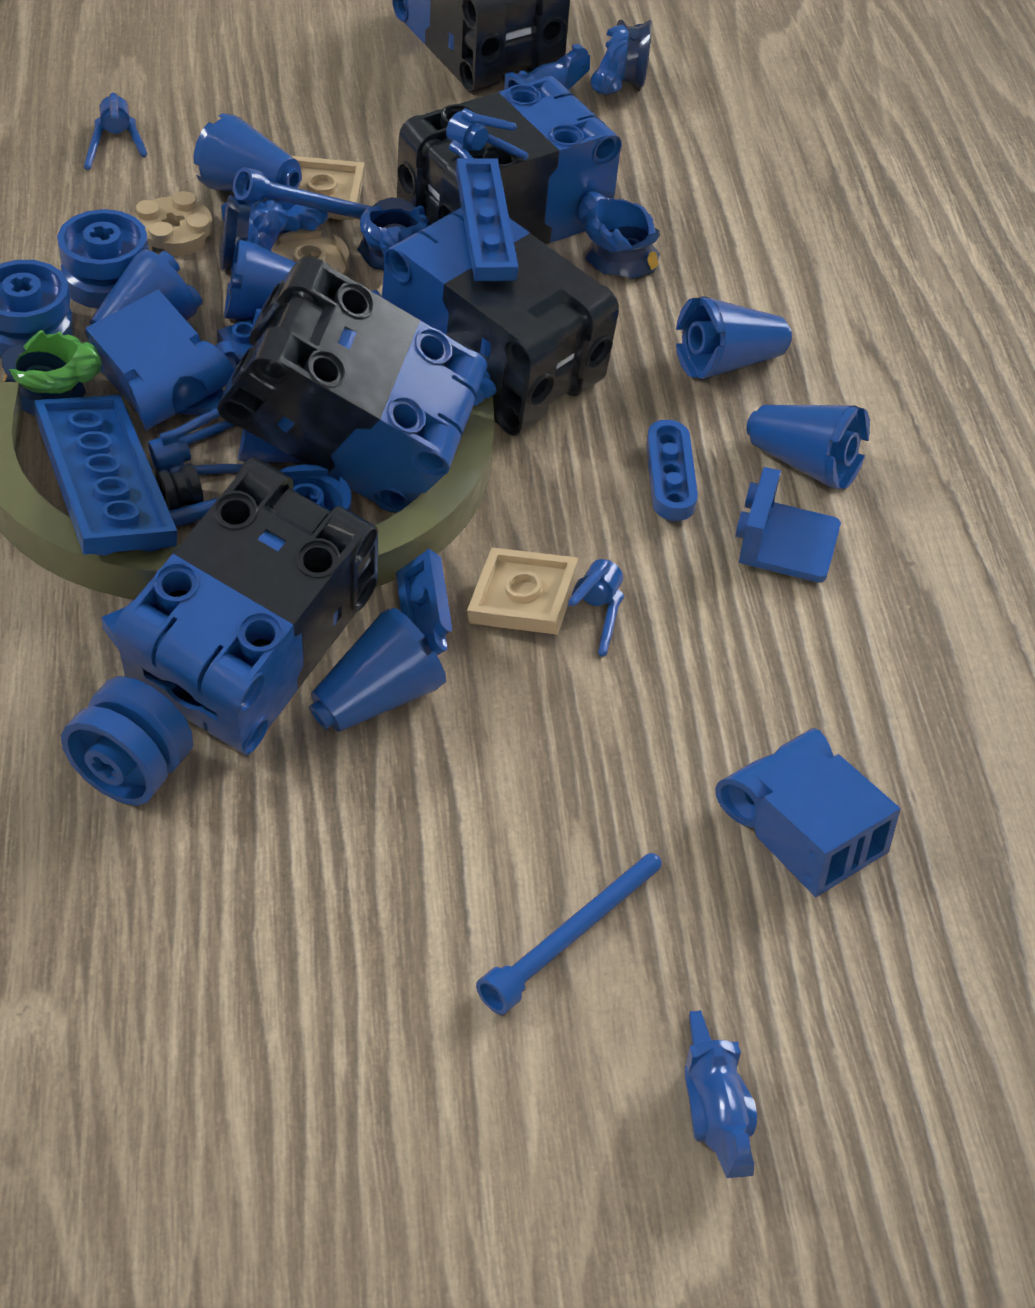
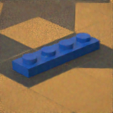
(486, 220)

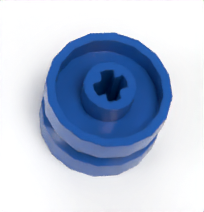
(97, 250)
(32, 300)
(127, 740)

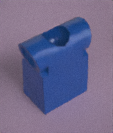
(157, 358)
(812, 811)

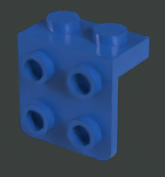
(785, 536)

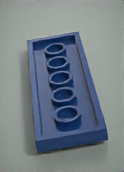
(104, 475)

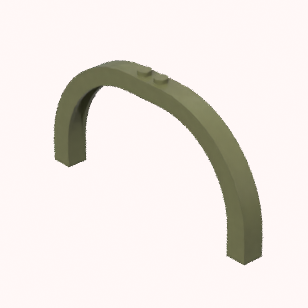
(51, 541)

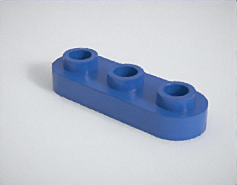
(671, 470)

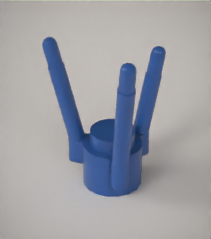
(115, 119)
(468, 133)
(172, 447)
(599, 587)

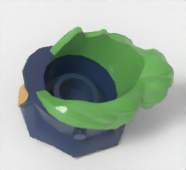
(50, 367)

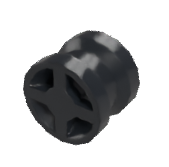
(180, 486)

